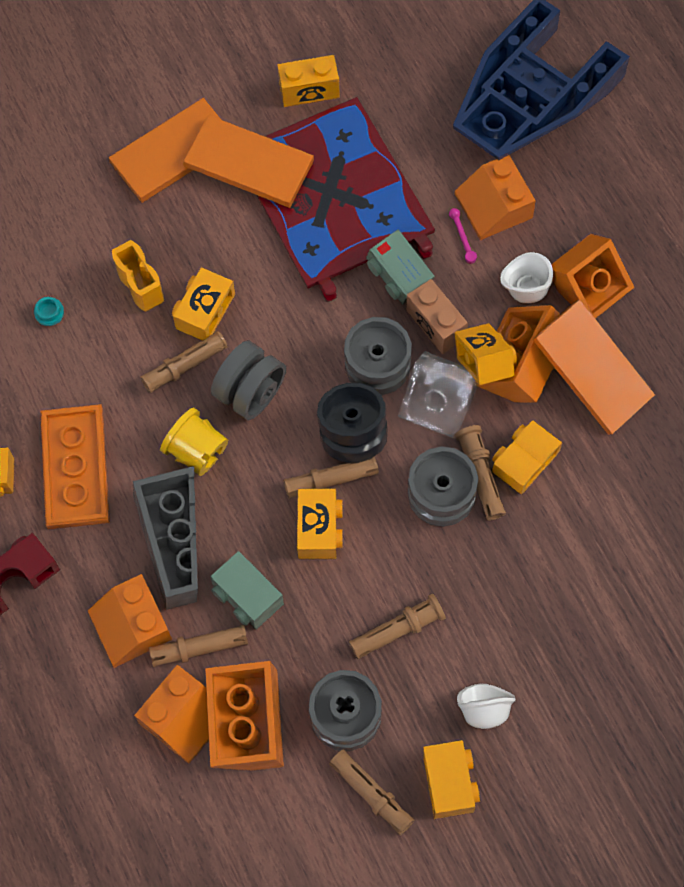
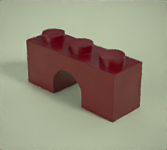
(26, 560)

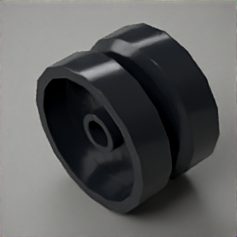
(352, 422)

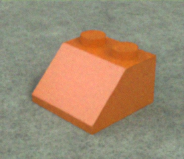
(496, 198)
(592, 274)
(129, 621)
(177, 714)

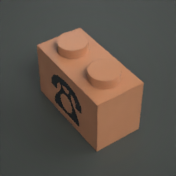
(435, 315)

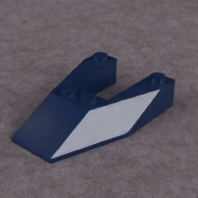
(522, 96)

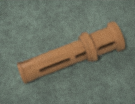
(486, 487)
(409, 621)

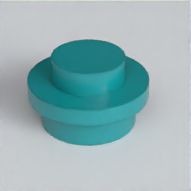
(48, 311)

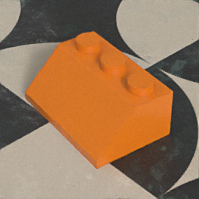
(532, 366)
(244, 716)

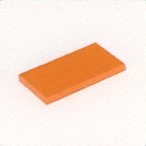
(158, 156)
(248, 161)
(593, 367)
(74, 467)

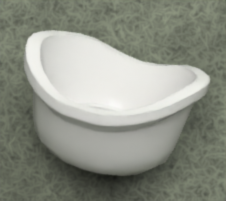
(528, 277)
(485, 705)

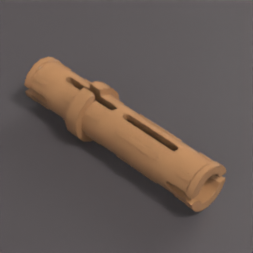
(173, 368)
(330, 476)
(199, 645)
(381, 801)

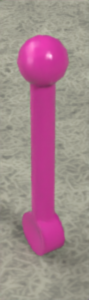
(470, 256)

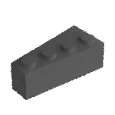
(169, 527)

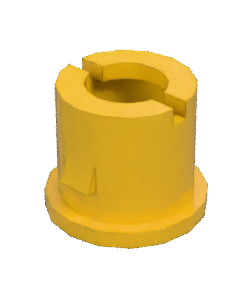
(194, 442)

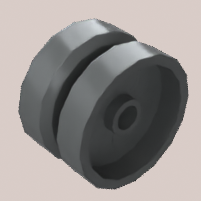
(378, 354)
(248, 380)
(442, 486)
(348, 729)

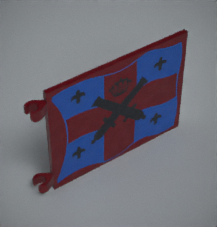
(347, 198)

